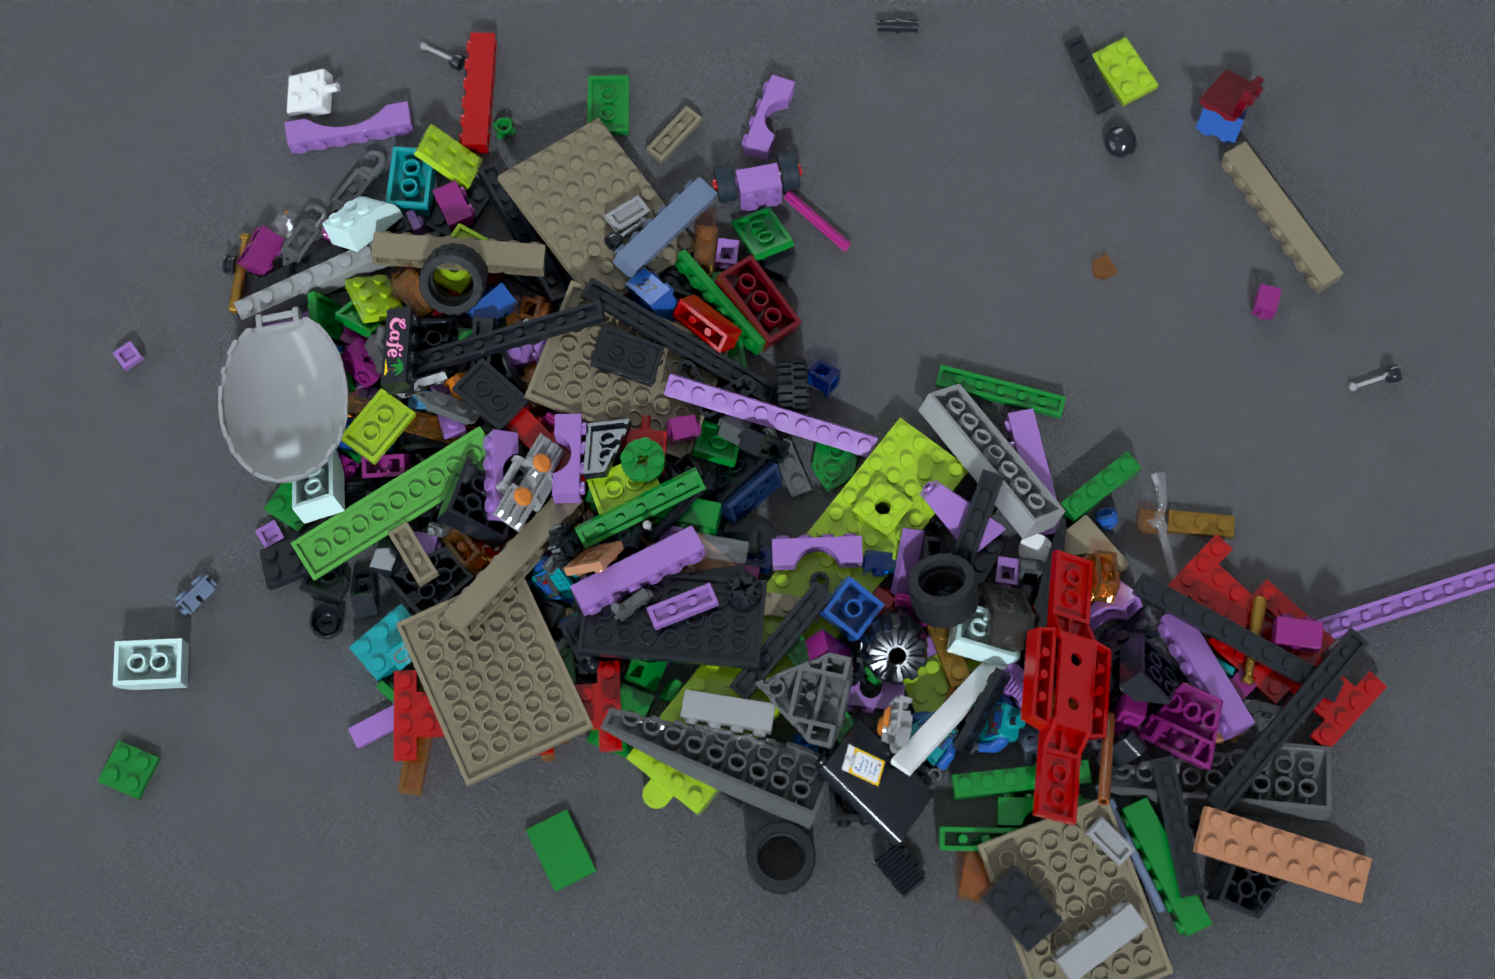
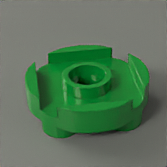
(645, 448)

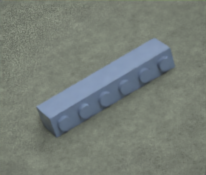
(665, 227)

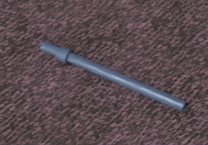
(1137, 861)

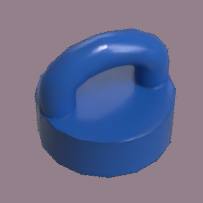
(1107, 518)

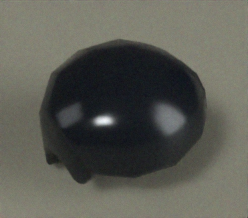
(1120, 141)
(326, 621)

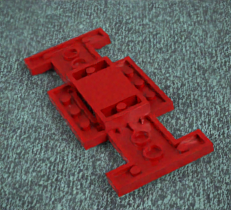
(1217, 590)
(416, 718)

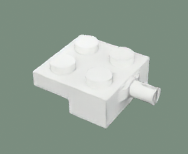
(311, 93)

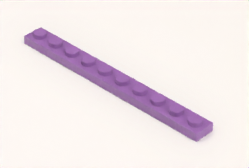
(770, 415)
(1410, 601)

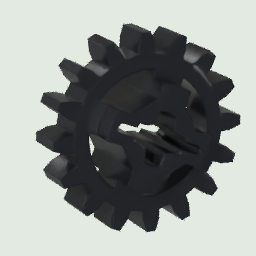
(564, 544)

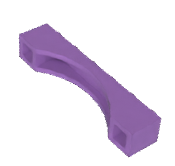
(390, 121)

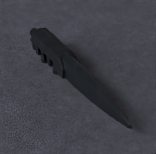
(1041, 602)

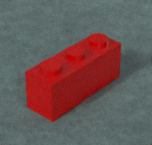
(707, 323)

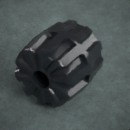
(894, 646)

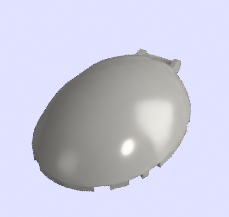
(283, 397)

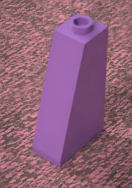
(952, 510)

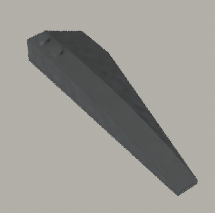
(751, 769)
(1289, 786)

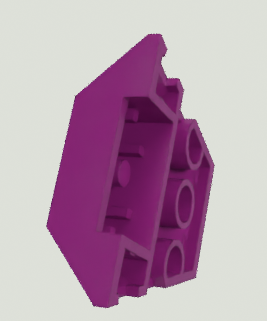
(1186, 726)

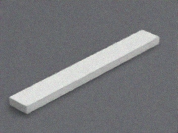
(943, 720)

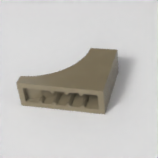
(1086, 537)

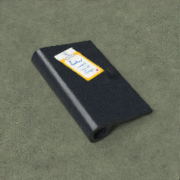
(873, 786)

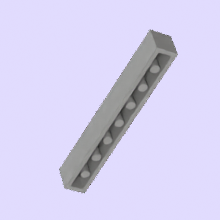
(293, 291)

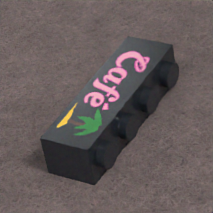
(400, 350)

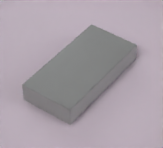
(627, 214)
(1110, 841)

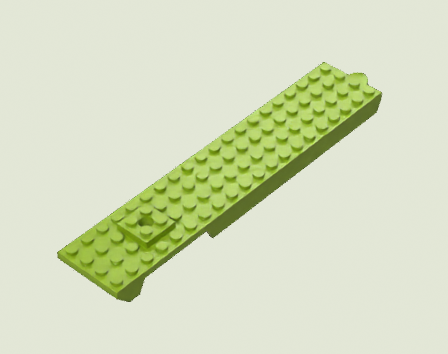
(888, 477)

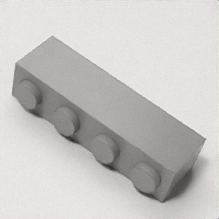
(727, 712)
(1099, 941)

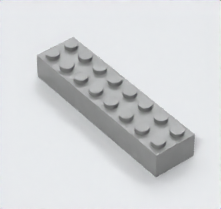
(981, 446)

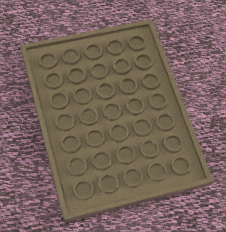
(571, 190)
(572, 386)
(498, 690)
(1080, 887)

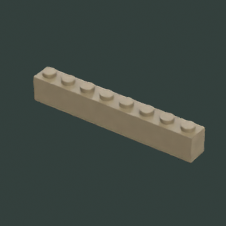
(1281, 217)
(499, 256)
(509, 567)

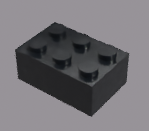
(1020, 908)

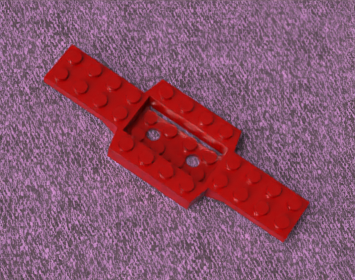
(1067, 732)

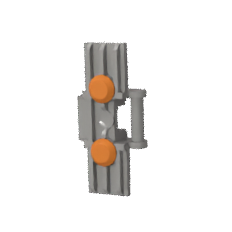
(534, 488)
(896, 724)

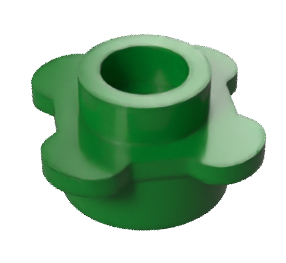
(504, 122)

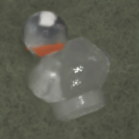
(285, 223)

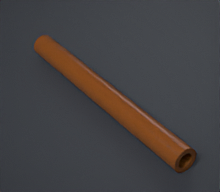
(1106, 762)

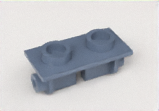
(188, 599)

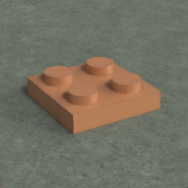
(594, 559)

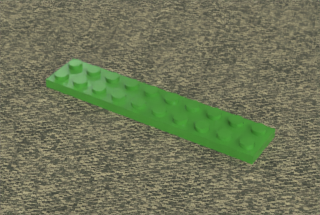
(387, 507)

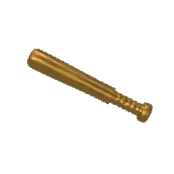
(239, 277)
(1256, 625)

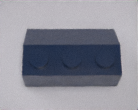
(752, 493)

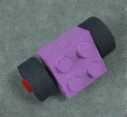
(758, 185)

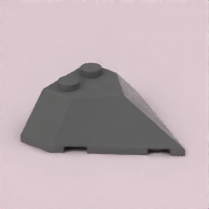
(813, 696)

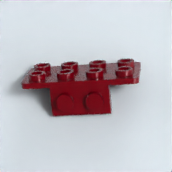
(1231, 95)

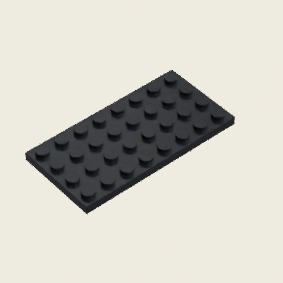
(714, 637)

